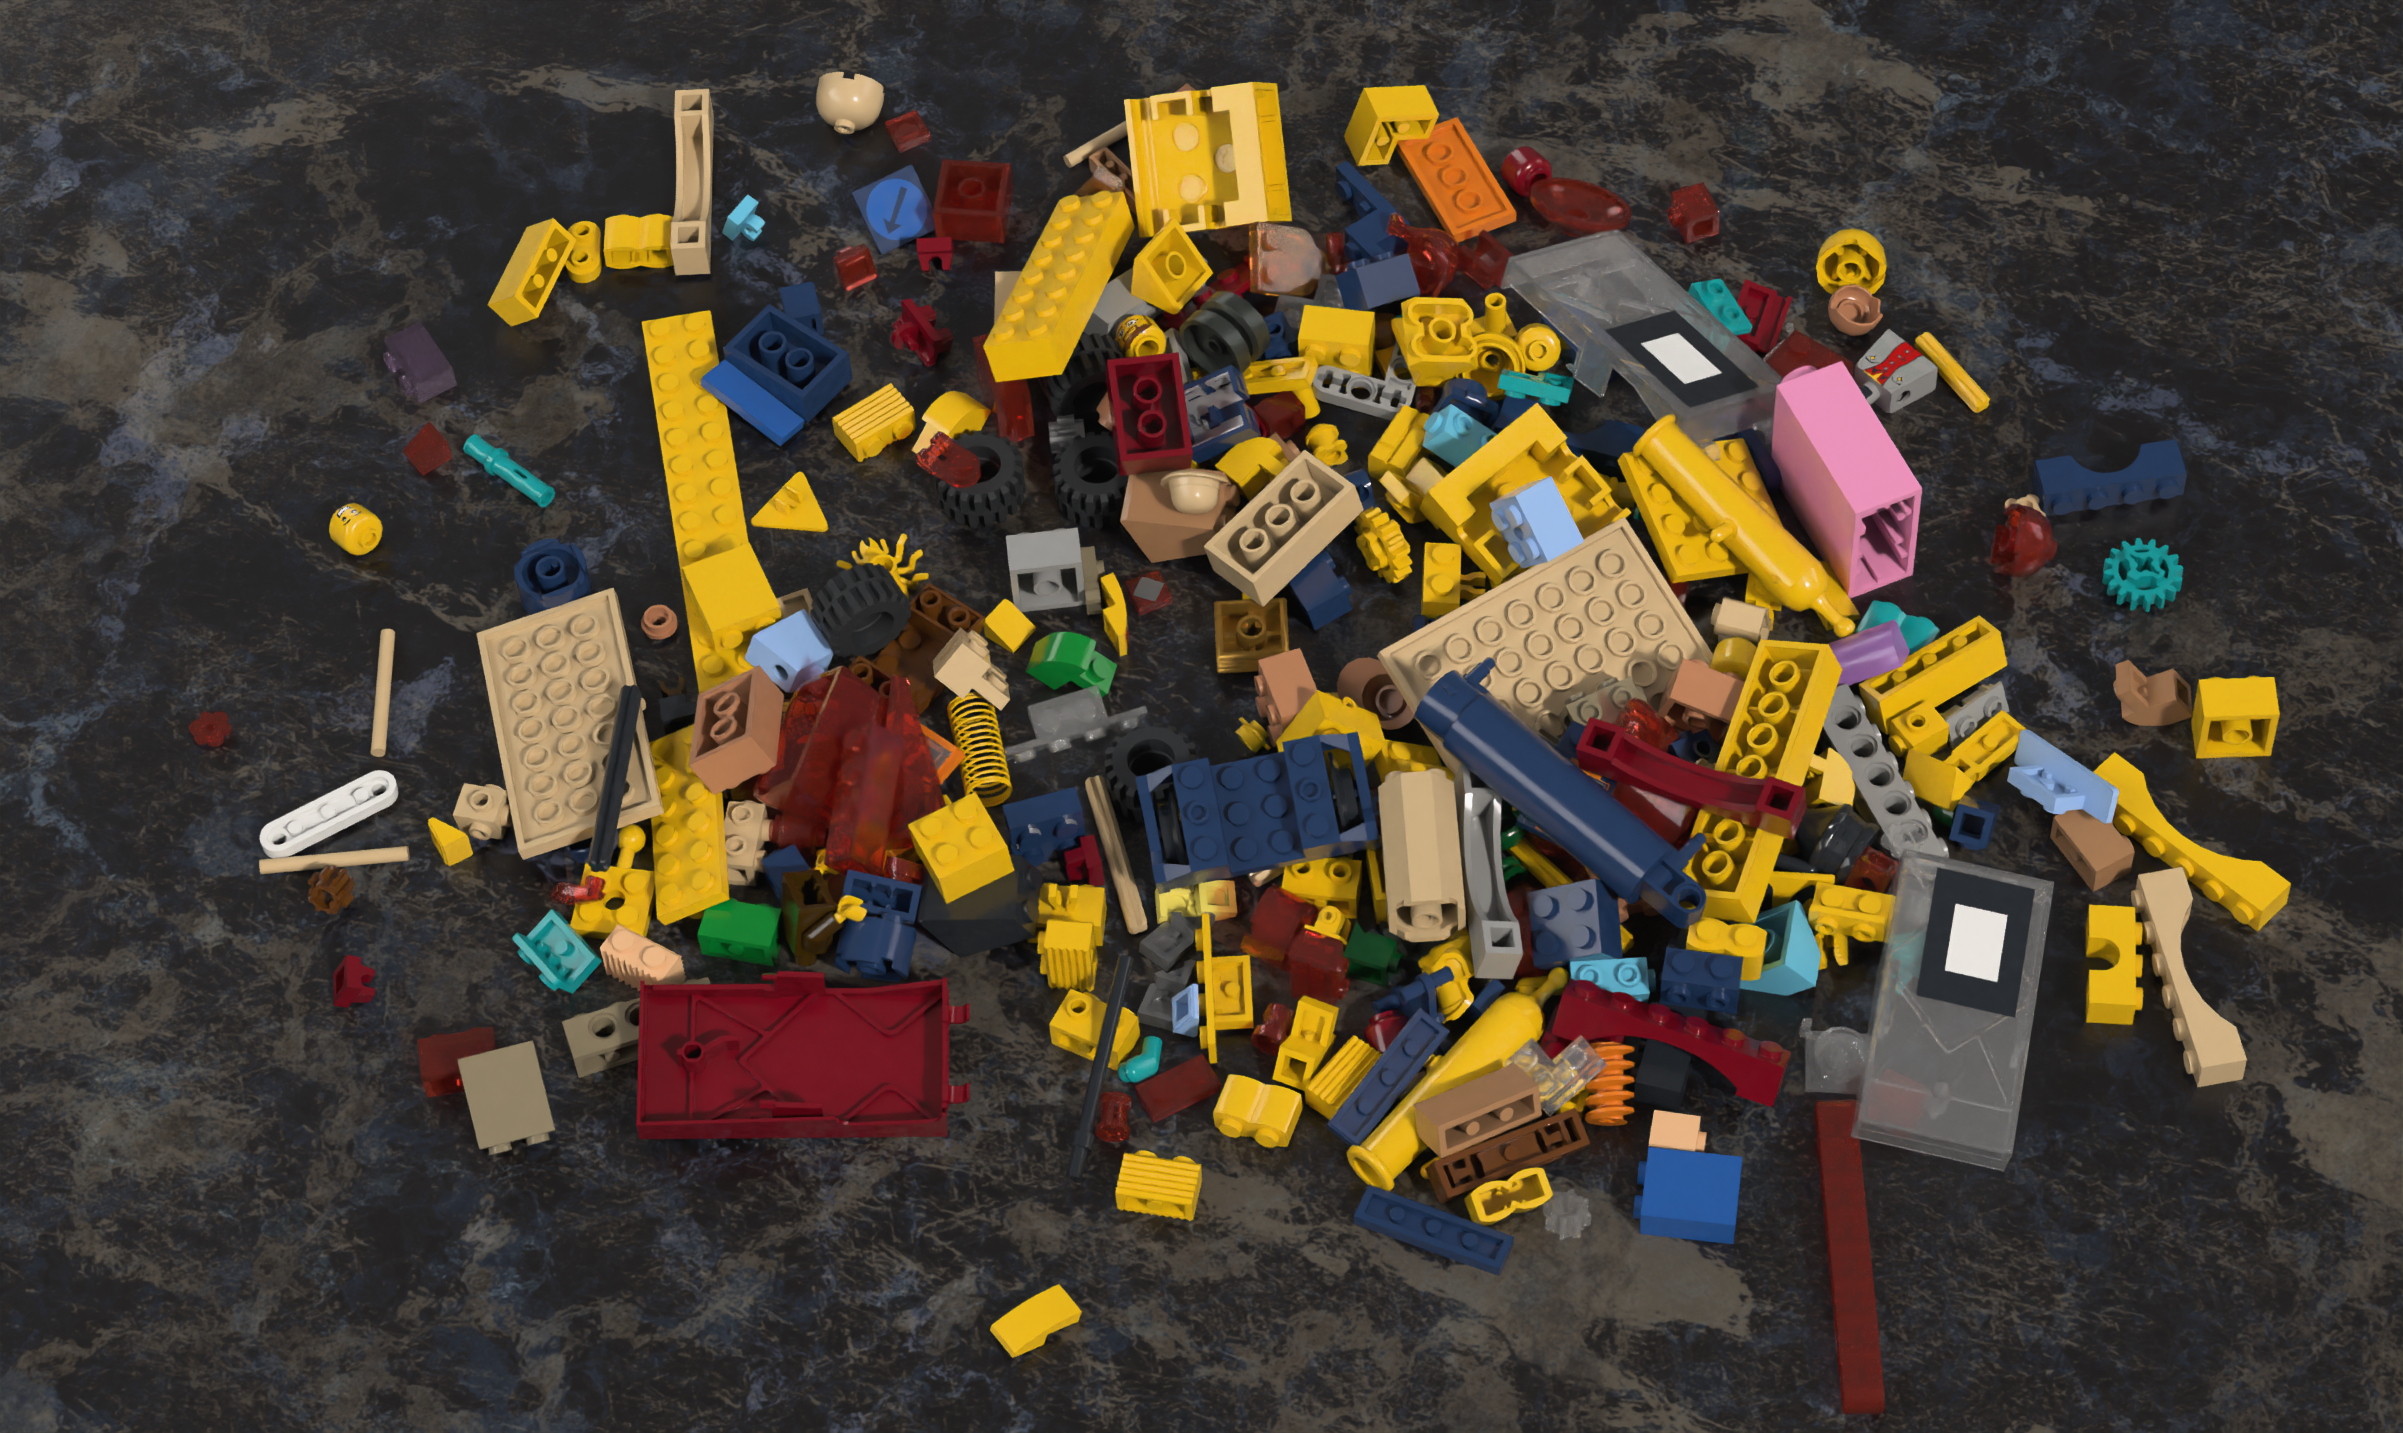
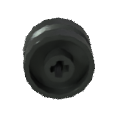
(1224, 334)

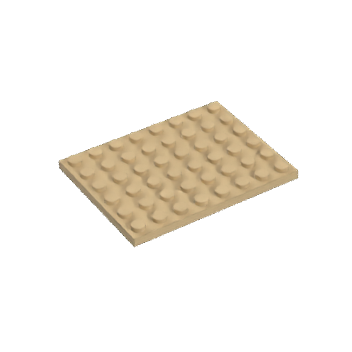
(1557, 633)

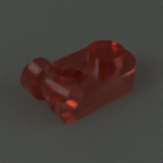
(959, 469)
(903, 870)

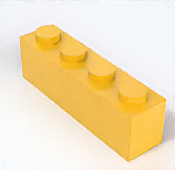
(1935, 672)

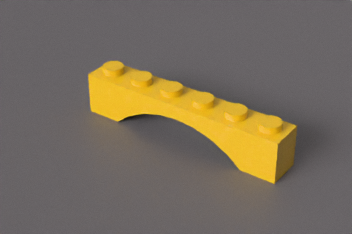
(2242, 886)

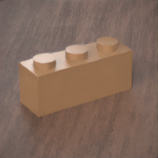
(1478, 1110)

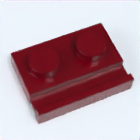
(1766, 314)

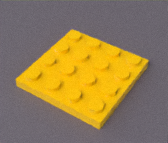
(1676, 529)

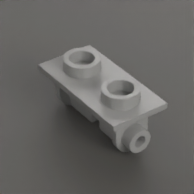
(1976, 711)

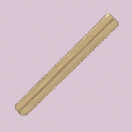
(1116, 854)

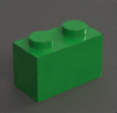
(742, 932)

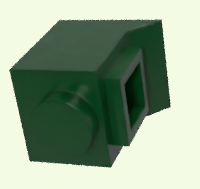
(1372, 957)

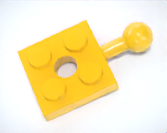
(632, 885)

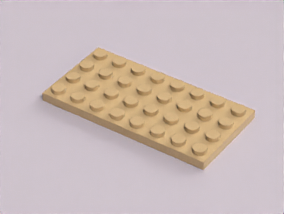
(554, 714)

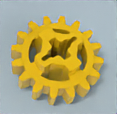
(1383, 545)

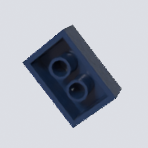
(790, 361)

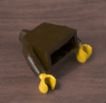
(811, 913)

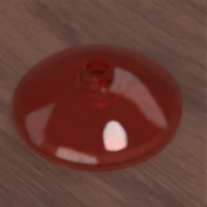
(1579, 206)

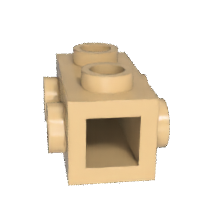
(745, 837)

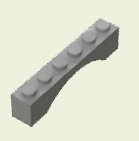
(1491, 923)

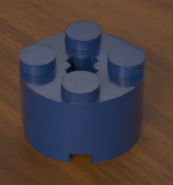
(551, 575)
(876, 947)

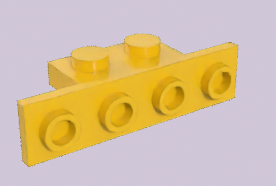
(1227, 991)

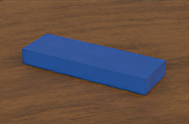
(752, 402)

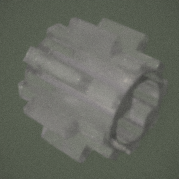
(1562, 1204)

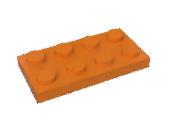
(1456, 181)

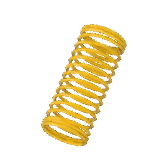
(965, 722)

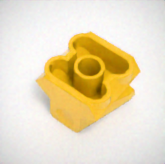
(1435, 339)

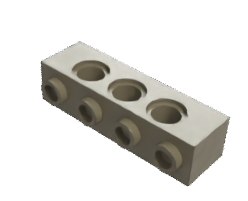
(599, 1053)

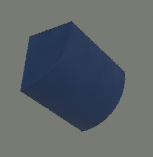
(883, 894)

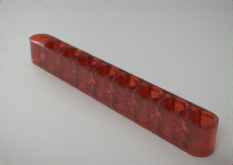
(1849, 1259)

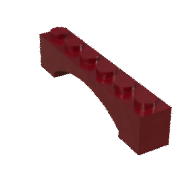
(1760, 803)
(1749, 1064)

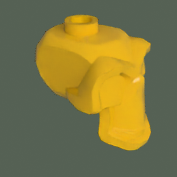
(1455, 953)

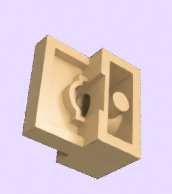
(967, 665)

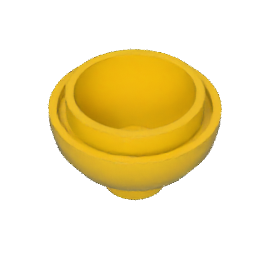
(1487, 374)

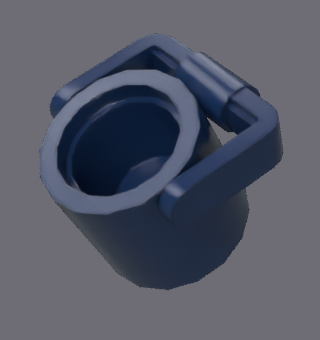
(1470, 398)

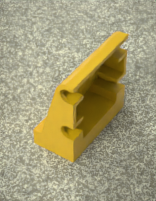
(1208, 158)
(1518, 455)

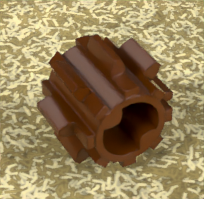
(330, 889)

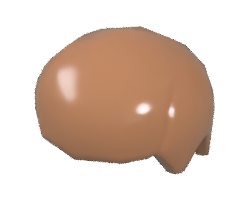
(1854, 310)

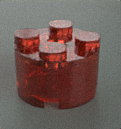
(1277, 925)

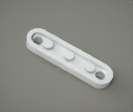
(329, 814)

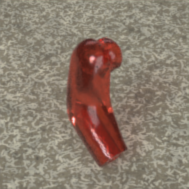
(1425, 399)
(573, 894)

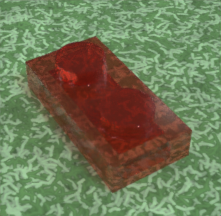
(1178, 1088)

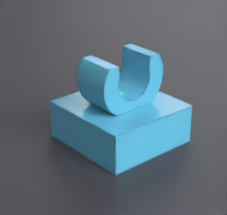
(744, 220)

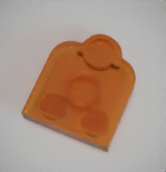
(1284, 260)

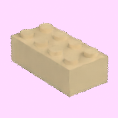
(1283, 528)

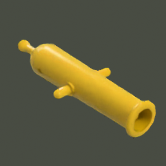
(1740, 522)
(1478, 1052)

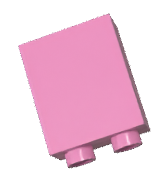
(1845, 478)

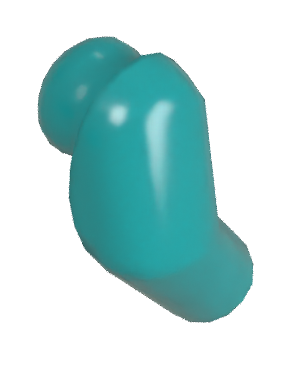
(1142, 1065)

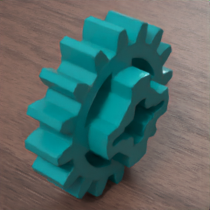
(2143, 574)

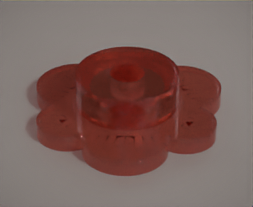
(211, 728)

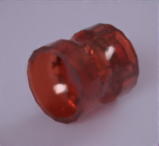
(1275, 1028)

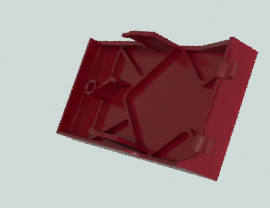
(795, 1059)

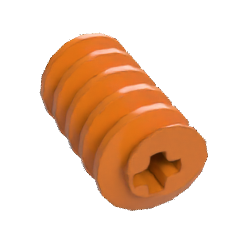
(1608, 1086)

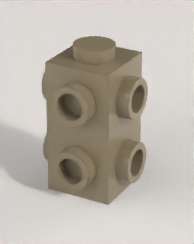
(1602, 704)

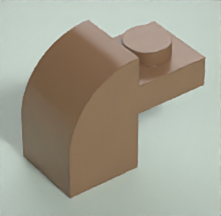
(2154, 699)

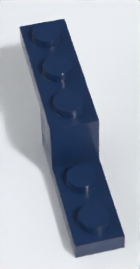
(1369, 234)

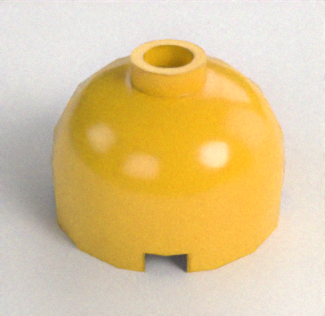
(1850, 259)

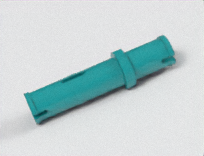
(498, 463)

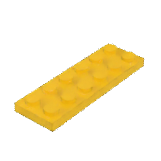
(688, 836)

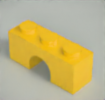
(2113, 992)

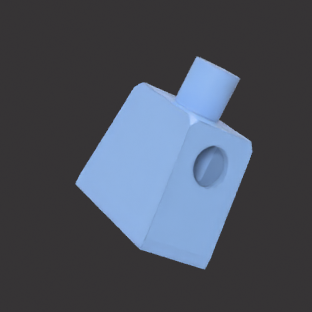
(790, 651)

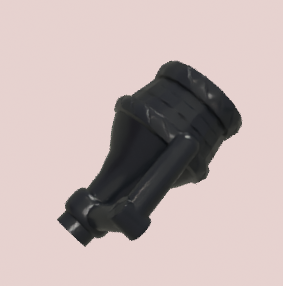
(1829, 842)

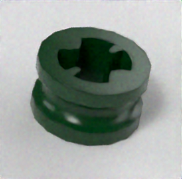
(1513, 871)

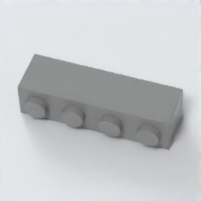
(1117, 305)

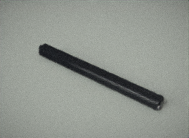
(614, 778)

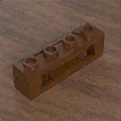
(1507, 1155)

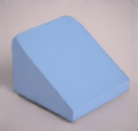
(1186, 1011)

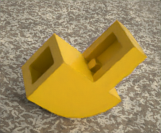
(953, 415)
(1253, 464)
(1408, 492)
(1828, 781)
(1308, 1045)

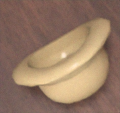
(1193, 490)

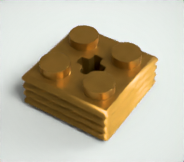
(1246, 617)

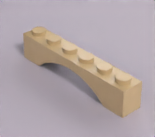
(693, 182)
(2210, 1042)

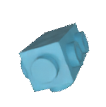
(1455, 435)
(1617, 975)

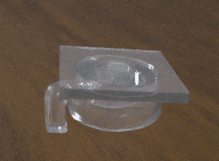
(1832, 1058)

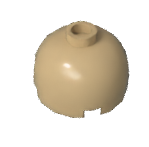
(849, 102)

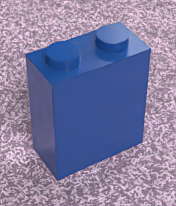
(1688, 1195)

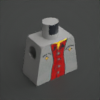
(1894, 373)

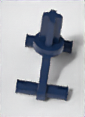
(1419, 995)

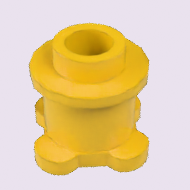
(1325, 444)

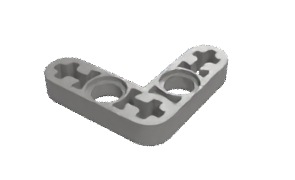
(1390, 388)

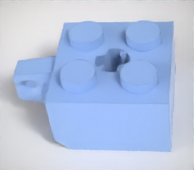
(1535, 523)

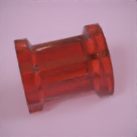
(1119, 1121)

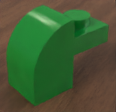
(1072, 658)

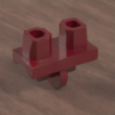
(917, 332)

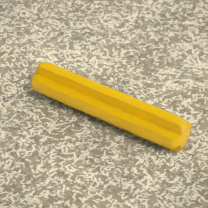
(1952, 372)

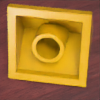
(1169, 269)

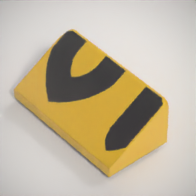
(1793, 886)

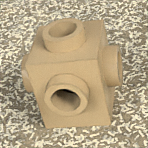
(483, 811)

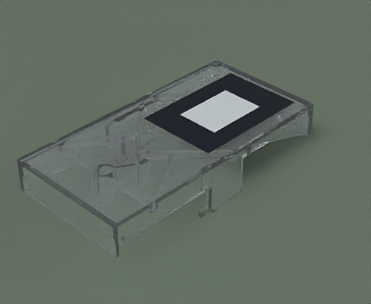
(1649, 330)
(1953, 1010)

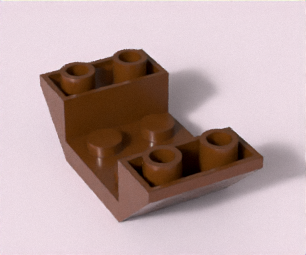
(911, 655)

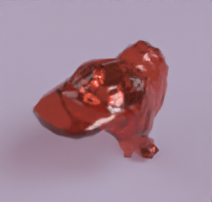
(1431, 254)
(1646, 724)

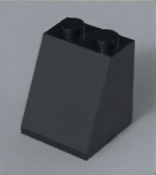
(988, 916)

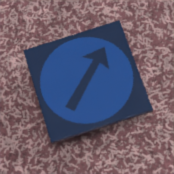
(895, 209)

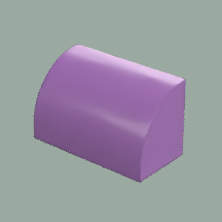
(1870, 652)

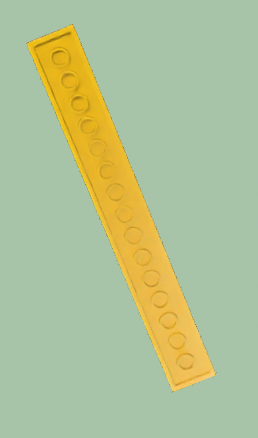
(697, 467)

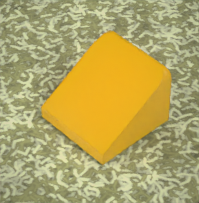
(1008, 626)
(449, 841)

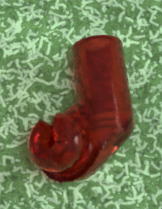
(1335, 252)

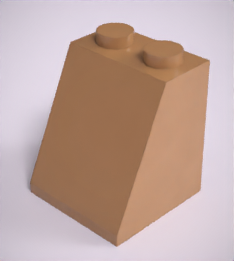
(1162, 529)

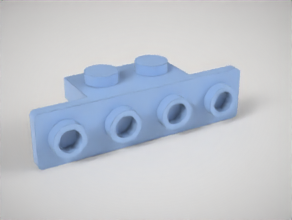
(2059, 780)

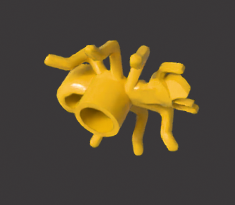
(876, 556)

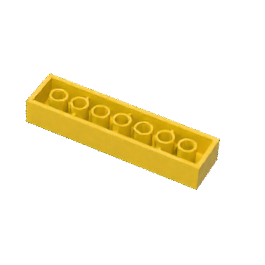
(1059, 287)
(1768, 736)

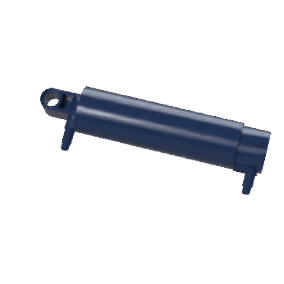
(1560, 796)

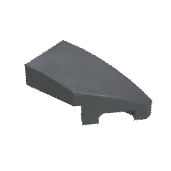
(1172, 940)
(1157, 1002)

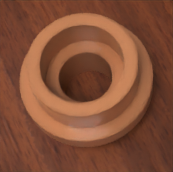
(655, 615)

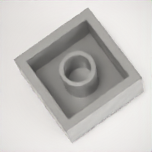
(1046, 569)

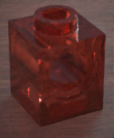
(1873, 866)

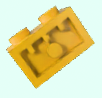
(1849, 912)

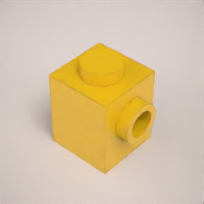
(1918, 730)

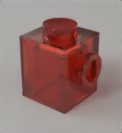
(1694, 212)

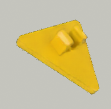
(792, 508)

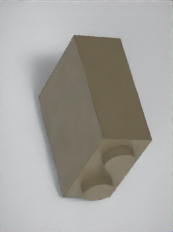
(507, 1097)

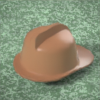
(1374, 690)

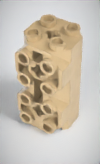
(1421, 855)

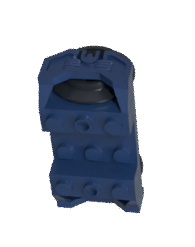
(1257, 812)

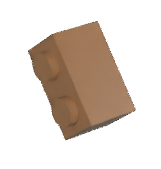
(2092, 847)

